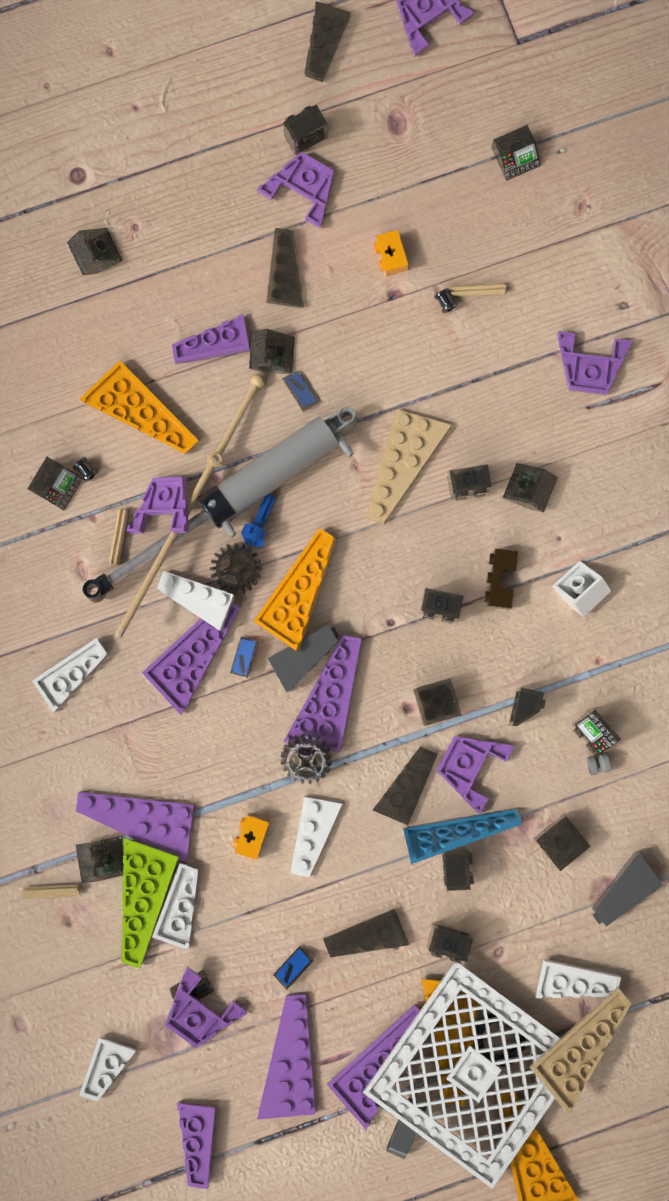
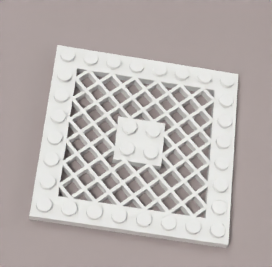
(471, 1074)

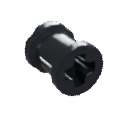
(445, 300)
(85, 469)

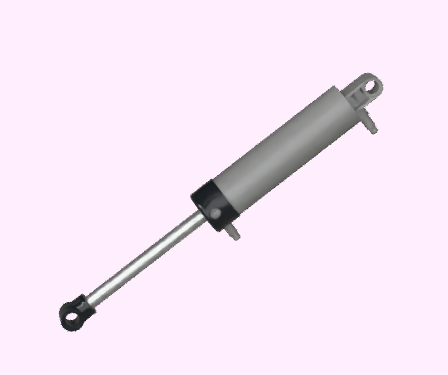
(247, 487)

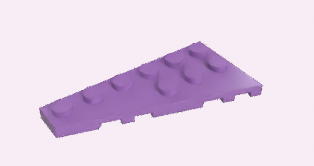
(186, 661)
(149, 821)
(290, 1076)
(354, 1077)

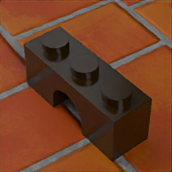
(501, 562)

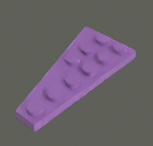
(329, 700)

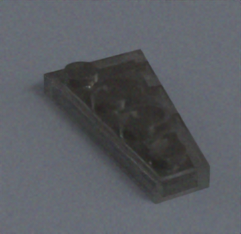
(326, 34)
(284, 279)
(406, 789)
(369, 935)

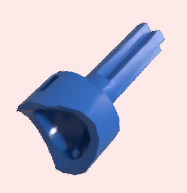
(255, 531)

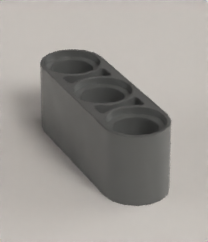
(402, 1138)

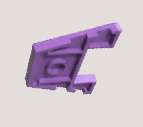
(419, 13)
(306, 178)
(590, 372)
(163, 497)
(463, 763)
(194, 1019)

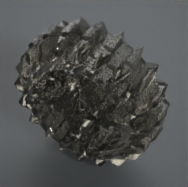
(244, 566)
(315, 770)

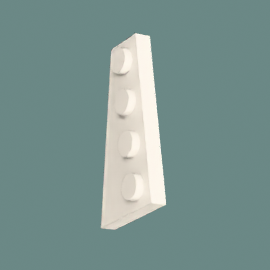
(202, 600)
(66, 675)
(313, 830)
(177, 912)
(564, 979)

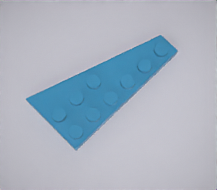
(439, 837)

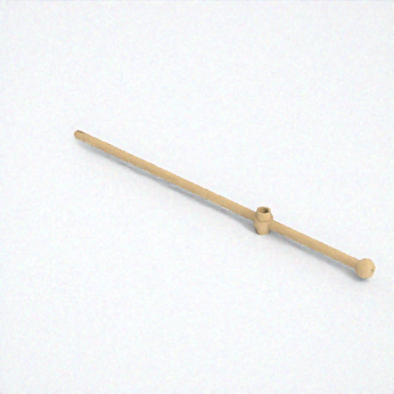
(257, 381)

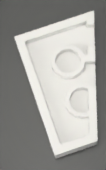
(104, 1067)

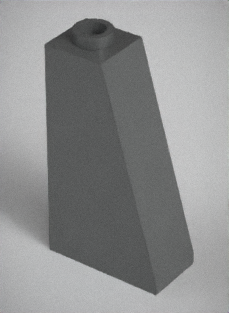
(293, 666)
(626, 890)

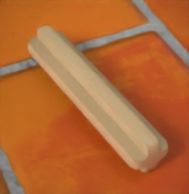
(477, 289)
(118, 538)
(50, 891)

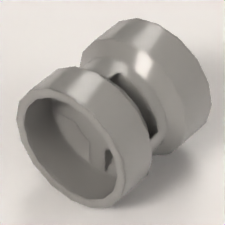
(598, 764)

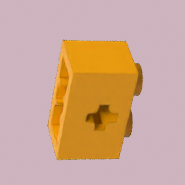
(391, 242)
(259, 828)

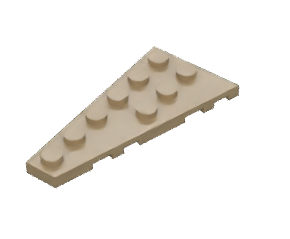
(406, 452)
(575, 1055)

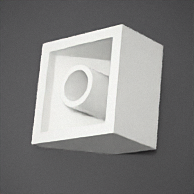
(581, 588)

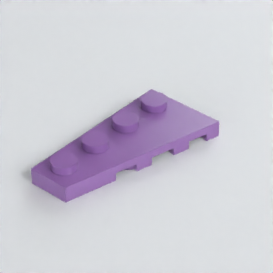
(215, 342)
(198, 1136)

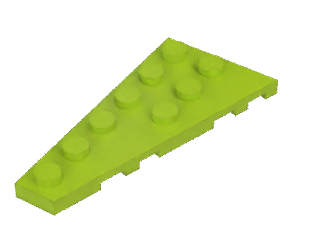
(145, 885)

